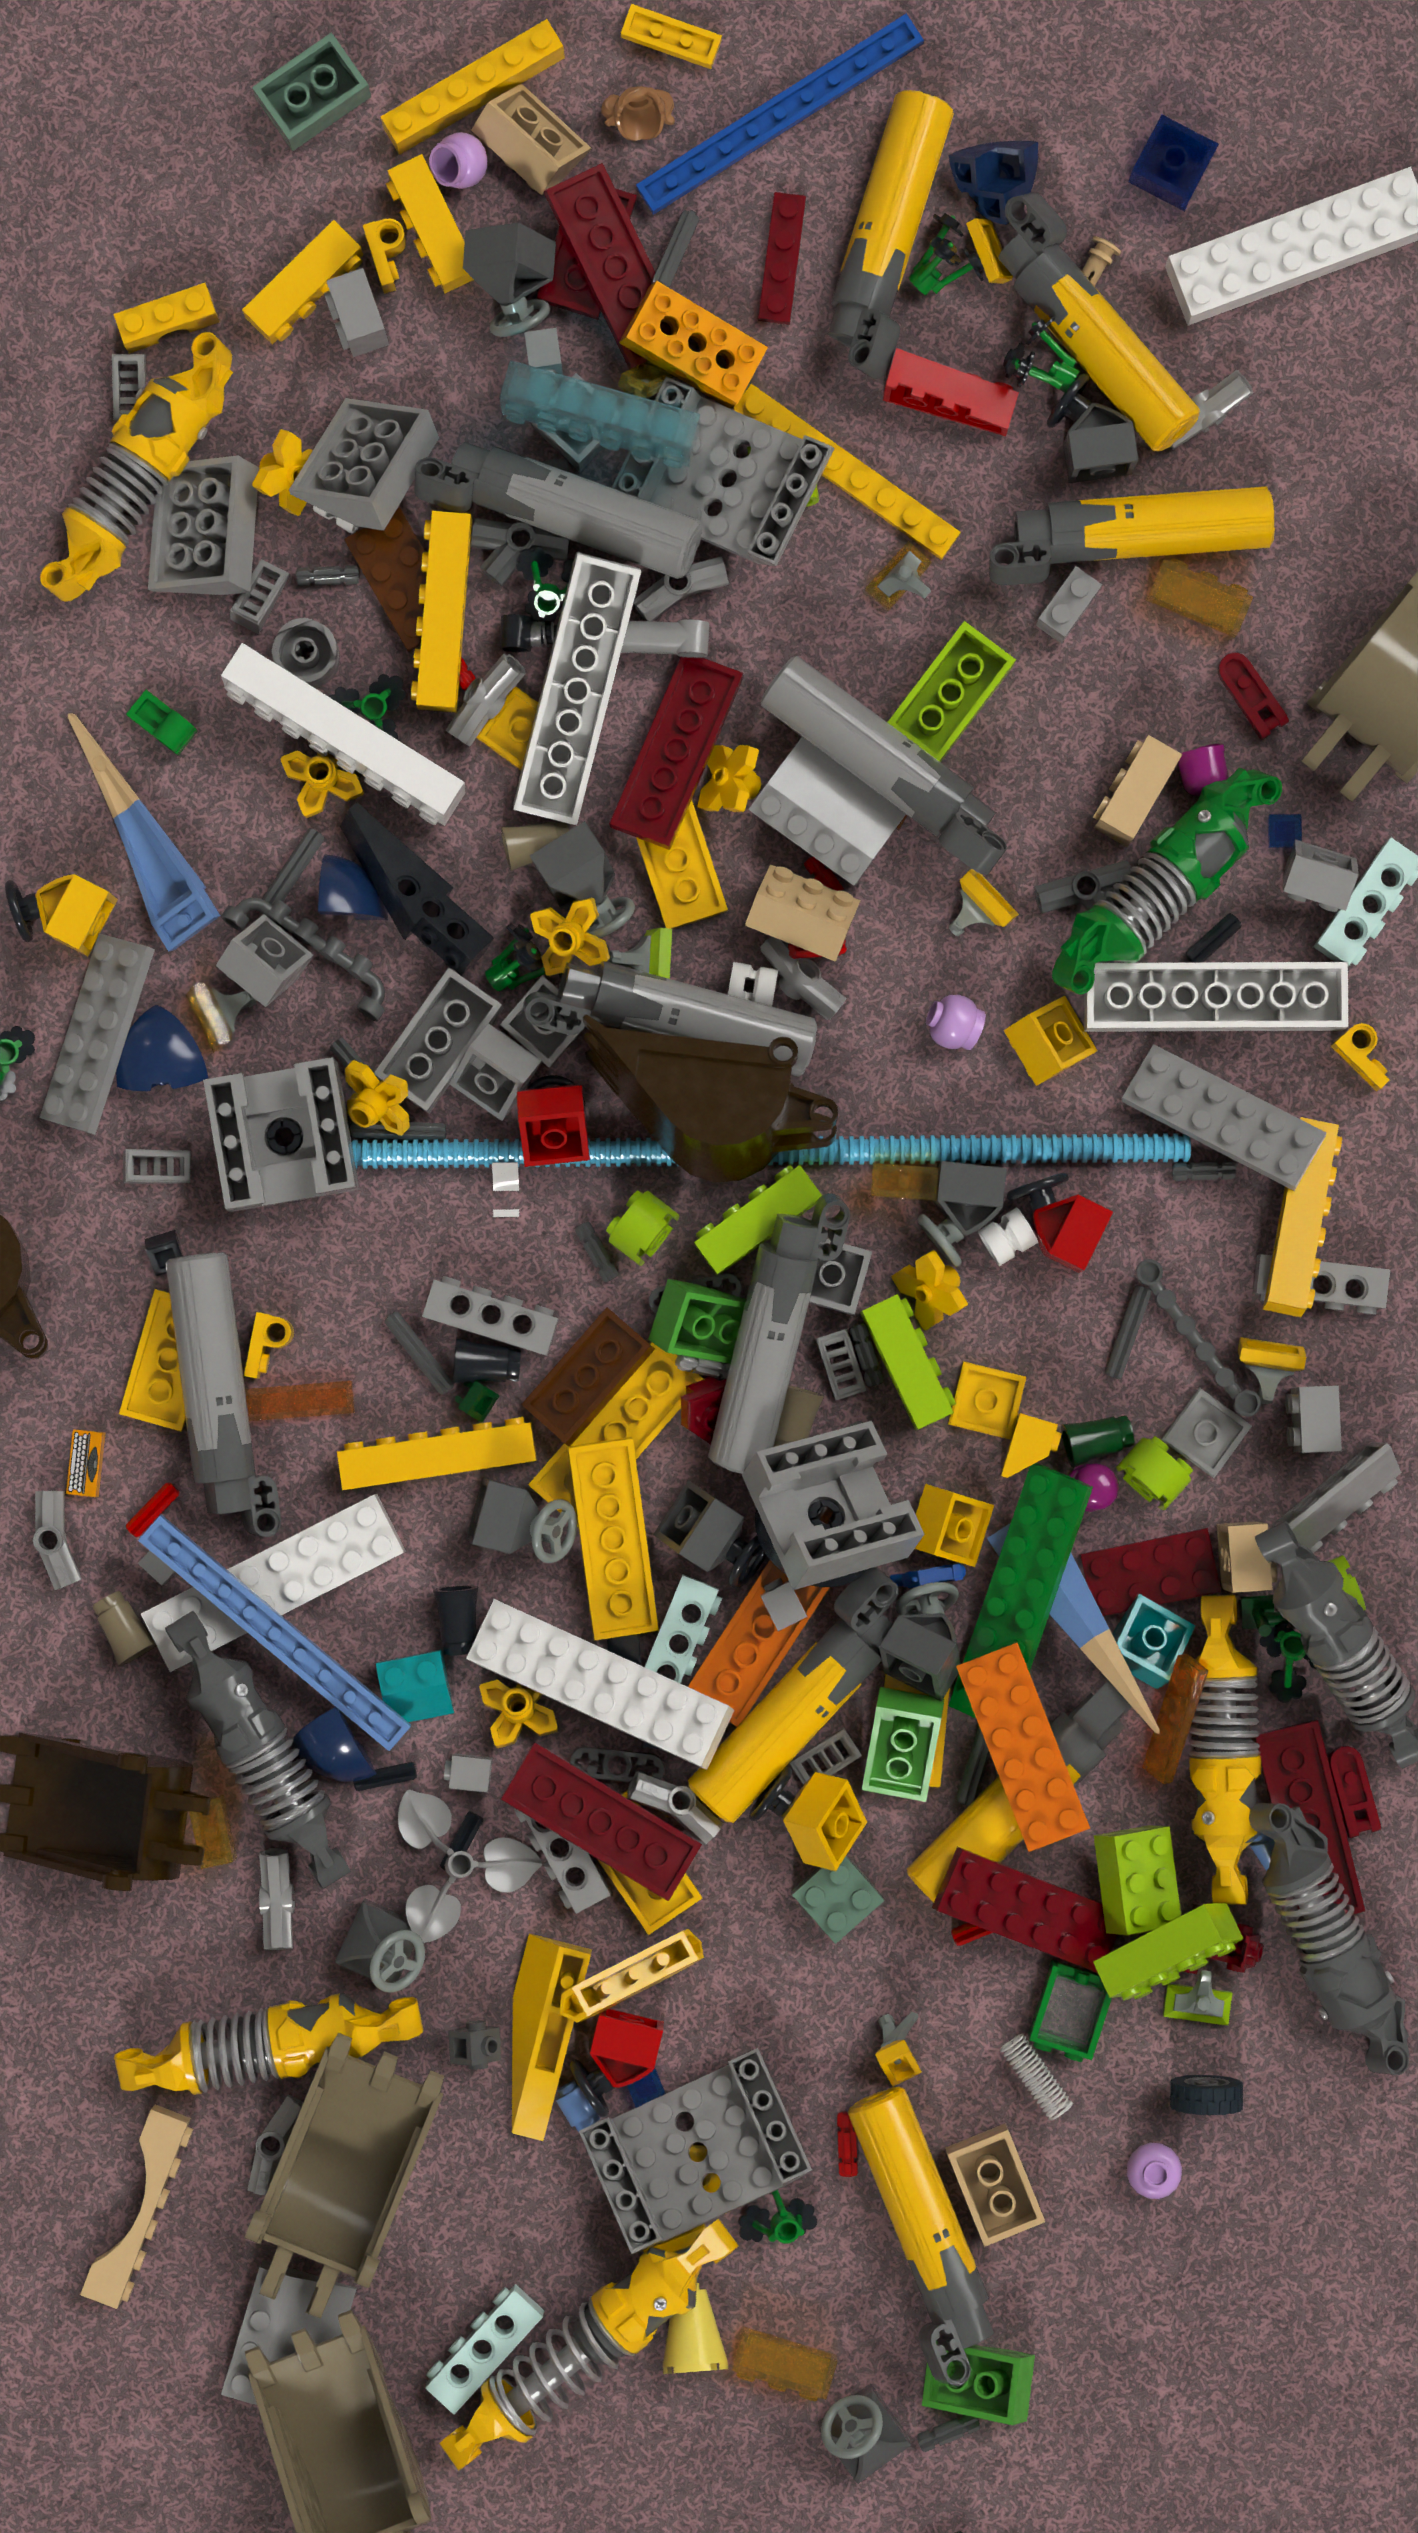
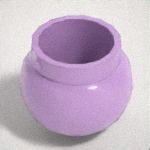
(458, 161)
(955, 1022)
(1154, 2170)

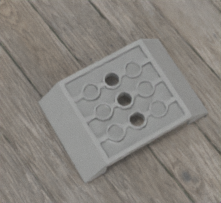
(769, 486)
(648, 2162)

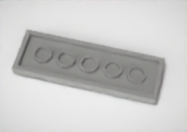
(97, 1033)
(1224, 1117)

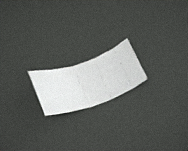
(505, 1179)

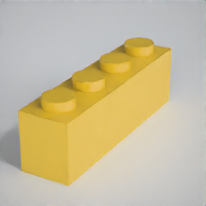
(431, 220)
(302, 283)

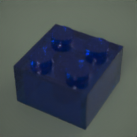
(1173, 162)

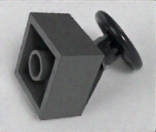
(1099, 441)
(709, 1533)

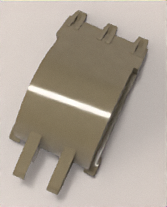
(1376, 696)
(344, 2169)
(338, 2436)

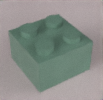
(837, 1898)

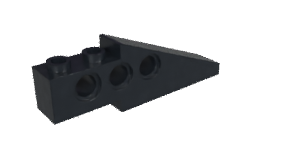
(414, 893)

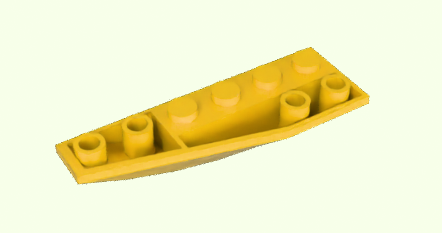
(539, 2030)

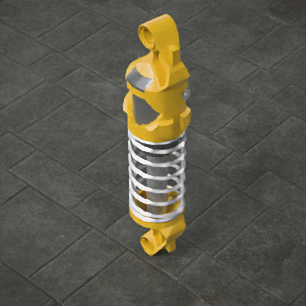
(611, 2325)

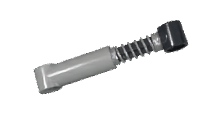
(681, 638)

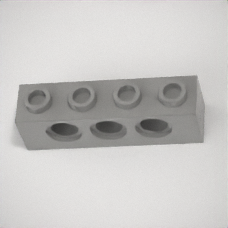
(1372, 1281)
(440, 1309)
(578, 1895)

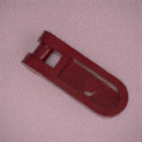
(1251, 694)
(1353, 1790)

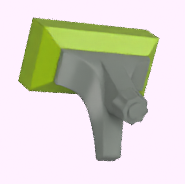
(649, 955)
(1198, 2001)

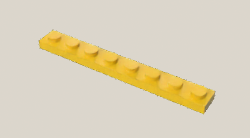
(858, 478)

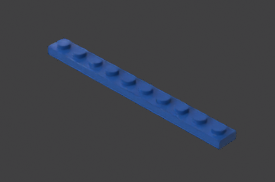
(779, 114)

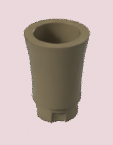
(525, 840)
(797, 1415)
(123, 1628)

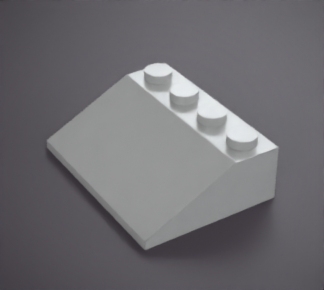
(366, 461)
(205, 529)
(827, 811)
(1343, 1494)
(271, 2322)

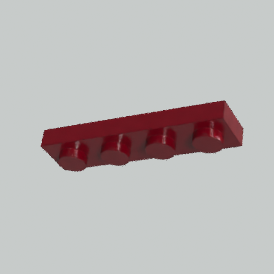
(782, 258)

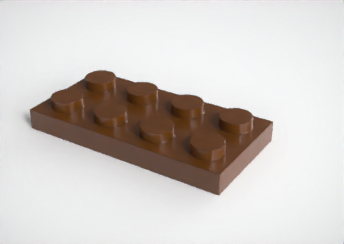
(393, 569)
(588, 1376)

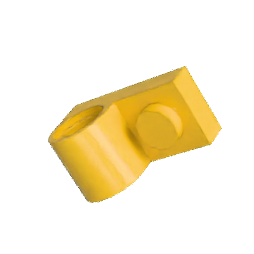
(382, 251)
(1371, 1071)
(257, 1360)

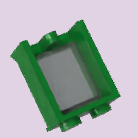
(1070, 2012)

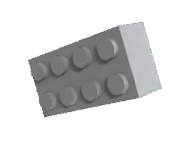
(439, 1038)

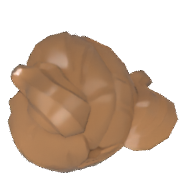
(639, 112)

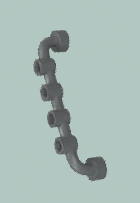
(306, 933)
(1149, 1273)

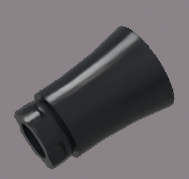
(485, 1362)
(457, 1617)

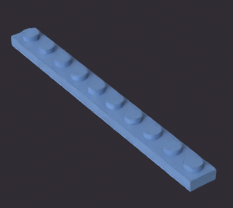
(274, 1632)

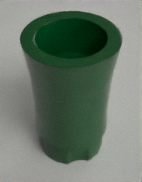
(1096, 1438)

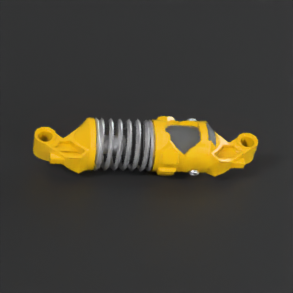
(144, 453)
(1224, 1754)
(275, 2041)

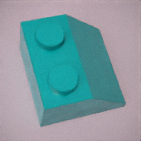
(1151, 1640)
(416, 1685)

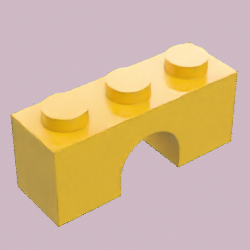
(148, 322)

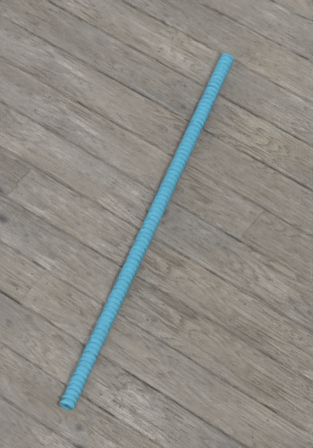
(840, 1151)

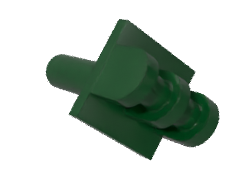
(1259, 1614)

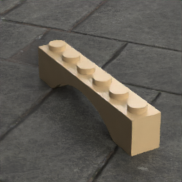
(160, 2142)

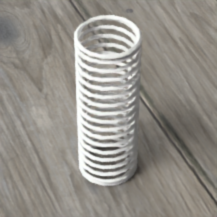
(1068, 2103)

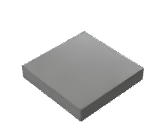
(1206, 1432)

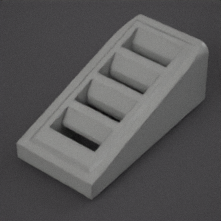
(118, 359)
(247, 620)
(143, 1178)
(831, 1339)
(830, 1741)

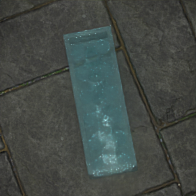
(599, 414)

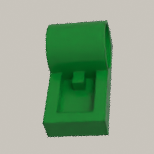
(162, 722)

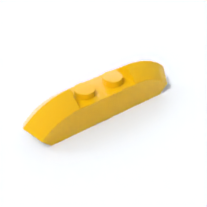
(631, 1976)

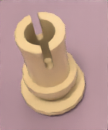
(1099, 258)

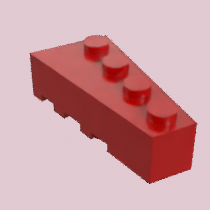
(949, 393)

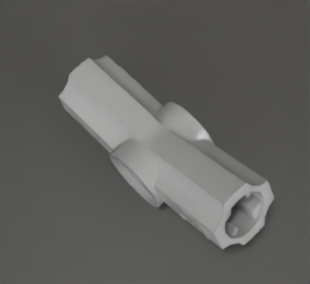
(1216, 403)
(661, 596)
(485, 698)
(802, 979)
(51, 1517)
(658, 1796)
(276, 1899)
(266, 2161)

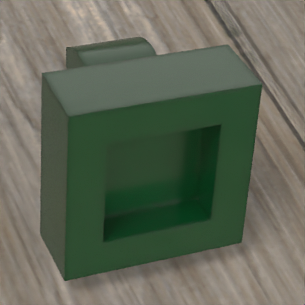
(477, 1401)

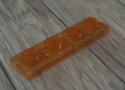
(300, 1400)
(1175, 1718)

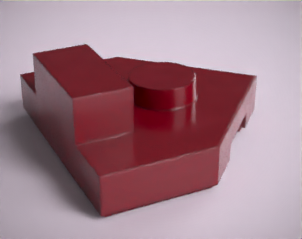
(702, 1406)

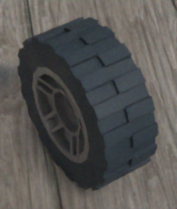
(1206, 2095)

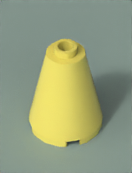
(694, 2340)

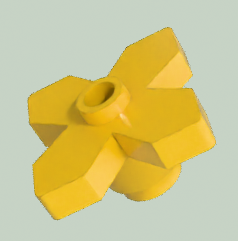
(280, 470)
(732, 779)
(315, 792)
(577, 923)
(376, 1099)
(933, 1288)
(509, 1723)

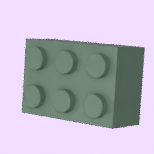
(312, 91)

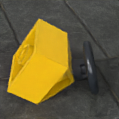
(69, 910)
(820, 1818)

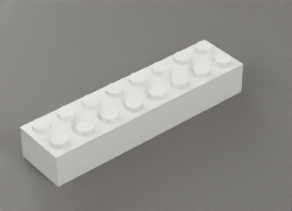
(1295, 246)
(576, 688)
(343, 735)
(1218, 997)
(288, 1574)
(600, 1684)

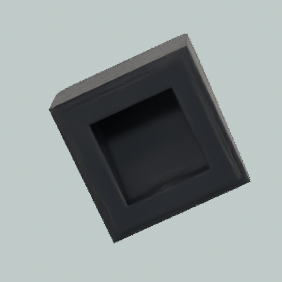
(161, 1249)
(626, 1647)

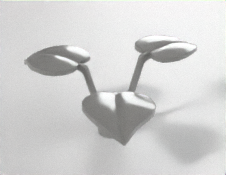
(432, 1911)

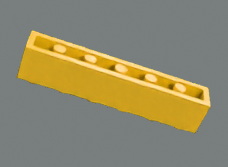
(473, 86)
(443, 611)
(1301, 1231)
(437, 1455)

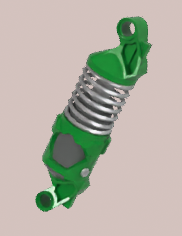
(1173, 874)

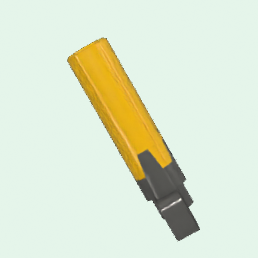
(888, 230)
(1091, 327)
(1133, 529)
(800, 1700)
(989, 1822)
(925, 2230)

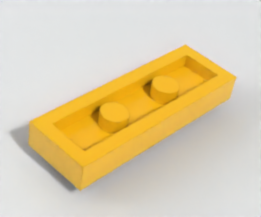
(671, 36)

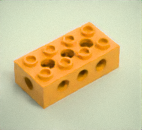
(711, 334)

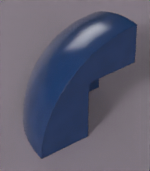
(995, 174)
(348, 890)
(159, 1053)
(332, 1749)

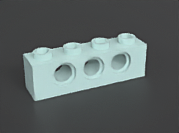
(1391, 858)
(688, 1592)
(455, 2391)

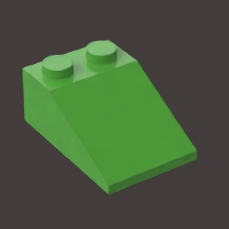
(697, 1321)
(903, 1744)
(995, 2390)

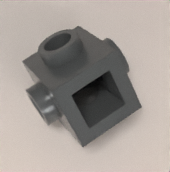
(475, 2045)

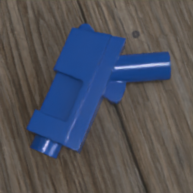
(916, 1578)

